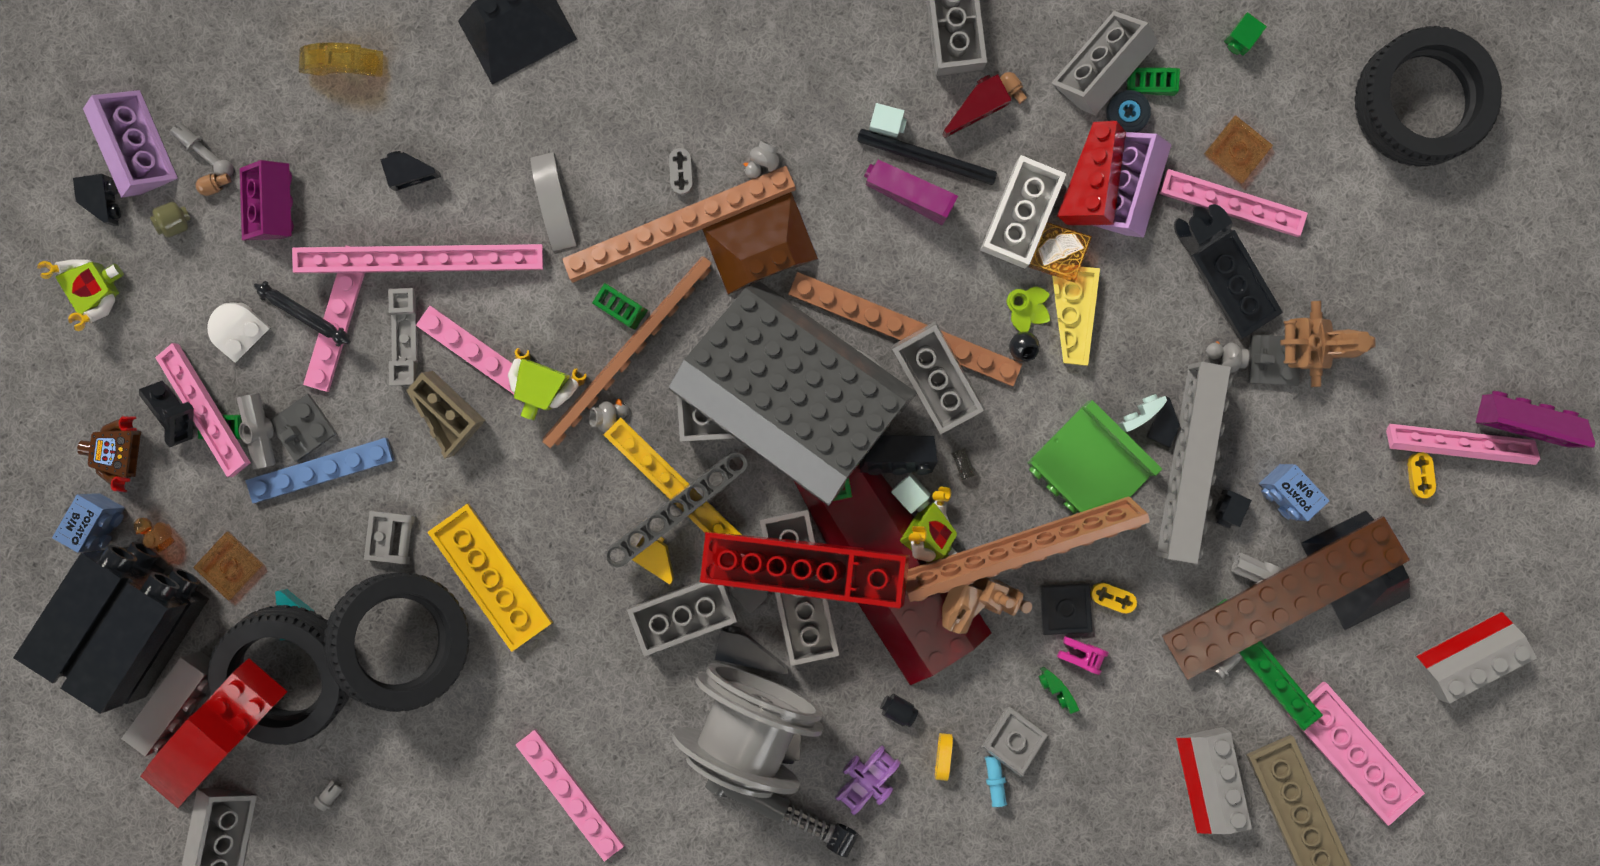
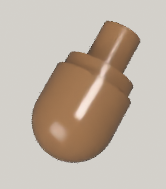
(1013, 86)
(210, 184)

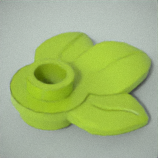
(1031, 310)

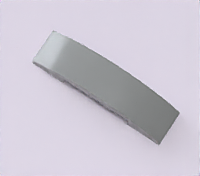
(552, 202)
(404, 336)

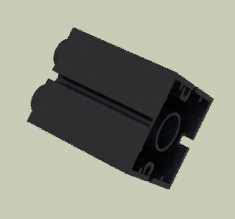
(112, 626)

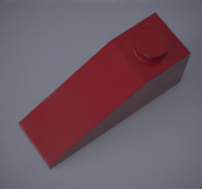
(983, 101)

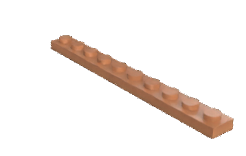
(679, 224)
(900, 326)
(621, 359)

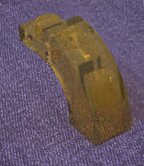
(340, 58)

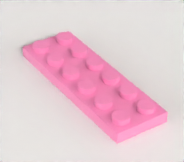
(1360, 757)

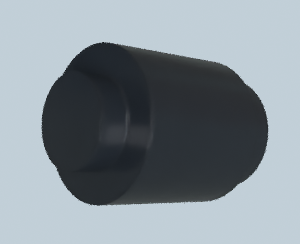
(899, 710)

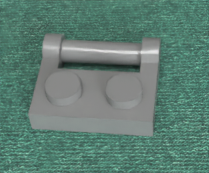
(381, 535)

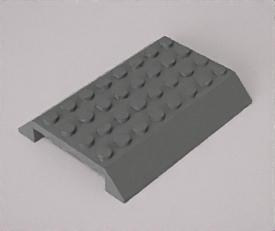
(790, 390)

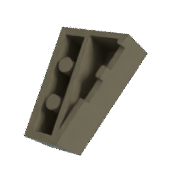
(445, 412)

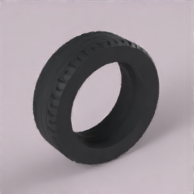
(1469, 63)
(305, 630)
(450, 652)

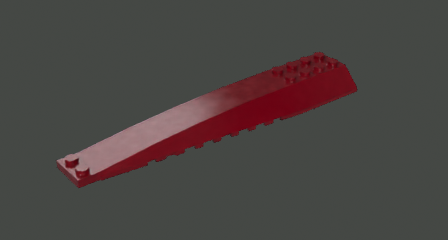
(877, 522)

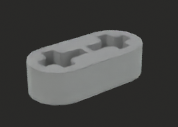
(686, 171)

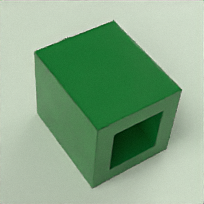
(1244, 34)

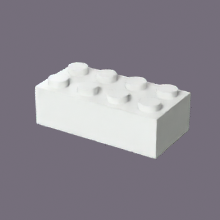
(1023, 212)

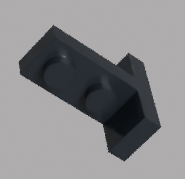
(173, 416)

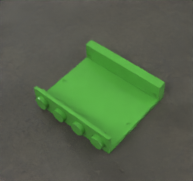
(1092, 461)

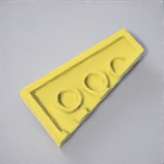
(1076, 314)

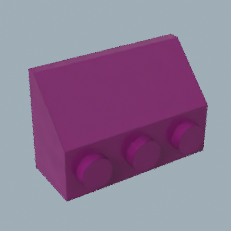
(266, 201)

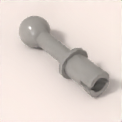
(192, 142)

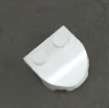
(235, 329)

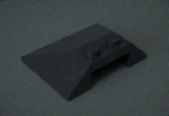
(514, 33)
(1372, 597)

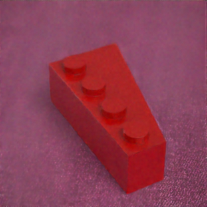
(1096, 179)

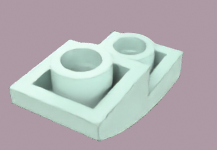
(1148, 409)

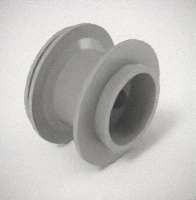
(748, 732)

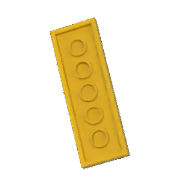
(490, 577)

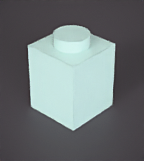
(887, 121)
(911, 494)

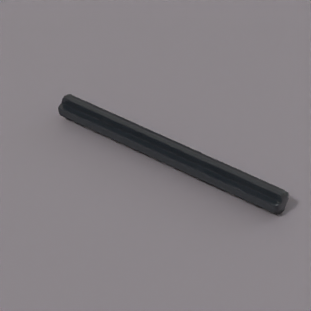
(927, 156)

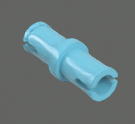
(995, 781)

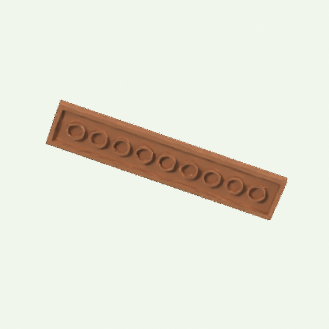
(1024, 547)

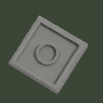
(1014, 741)

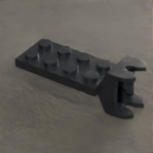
(1227, 269)

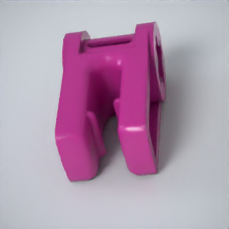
(1090, 661)

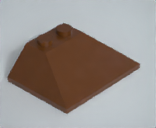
(759, 243)

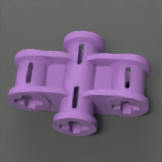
(869, 782)

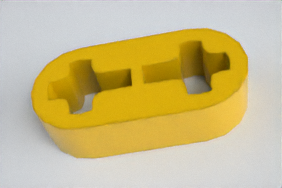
(1416, 477)
(1115, 592)
(943, 757)

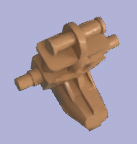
(1314, 344)
(968, 600)

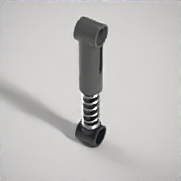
(777, 808)

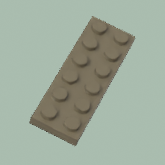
(1297, 804)

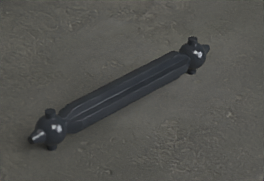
(302, 314)

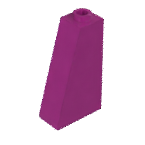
(911, 191)

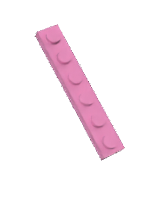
(1235, 203)
(338, 313)
(466, 346)
(206, 414)
(1462, 444)
(570, 795)

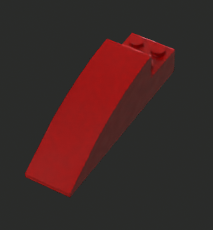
(805, 569)
(212, 732)

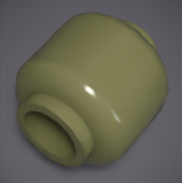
(170, 219)

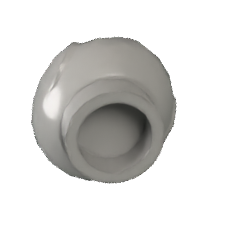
(762, 155)
(1231, 355)
(605, 414)

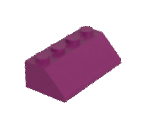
(1535, 421)

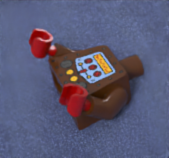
(113, 452)

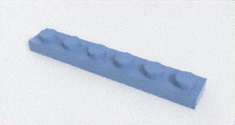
(319, 470)

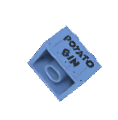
(1293, 492)
(89, 523)

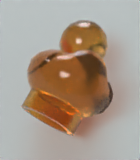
(156, 538)

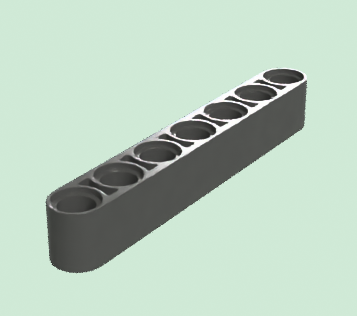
(663, 512)

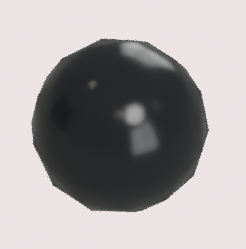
(1024, 346)

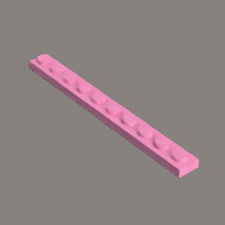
(417, 258)

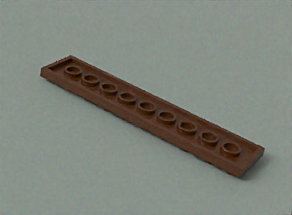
(1285, 597)

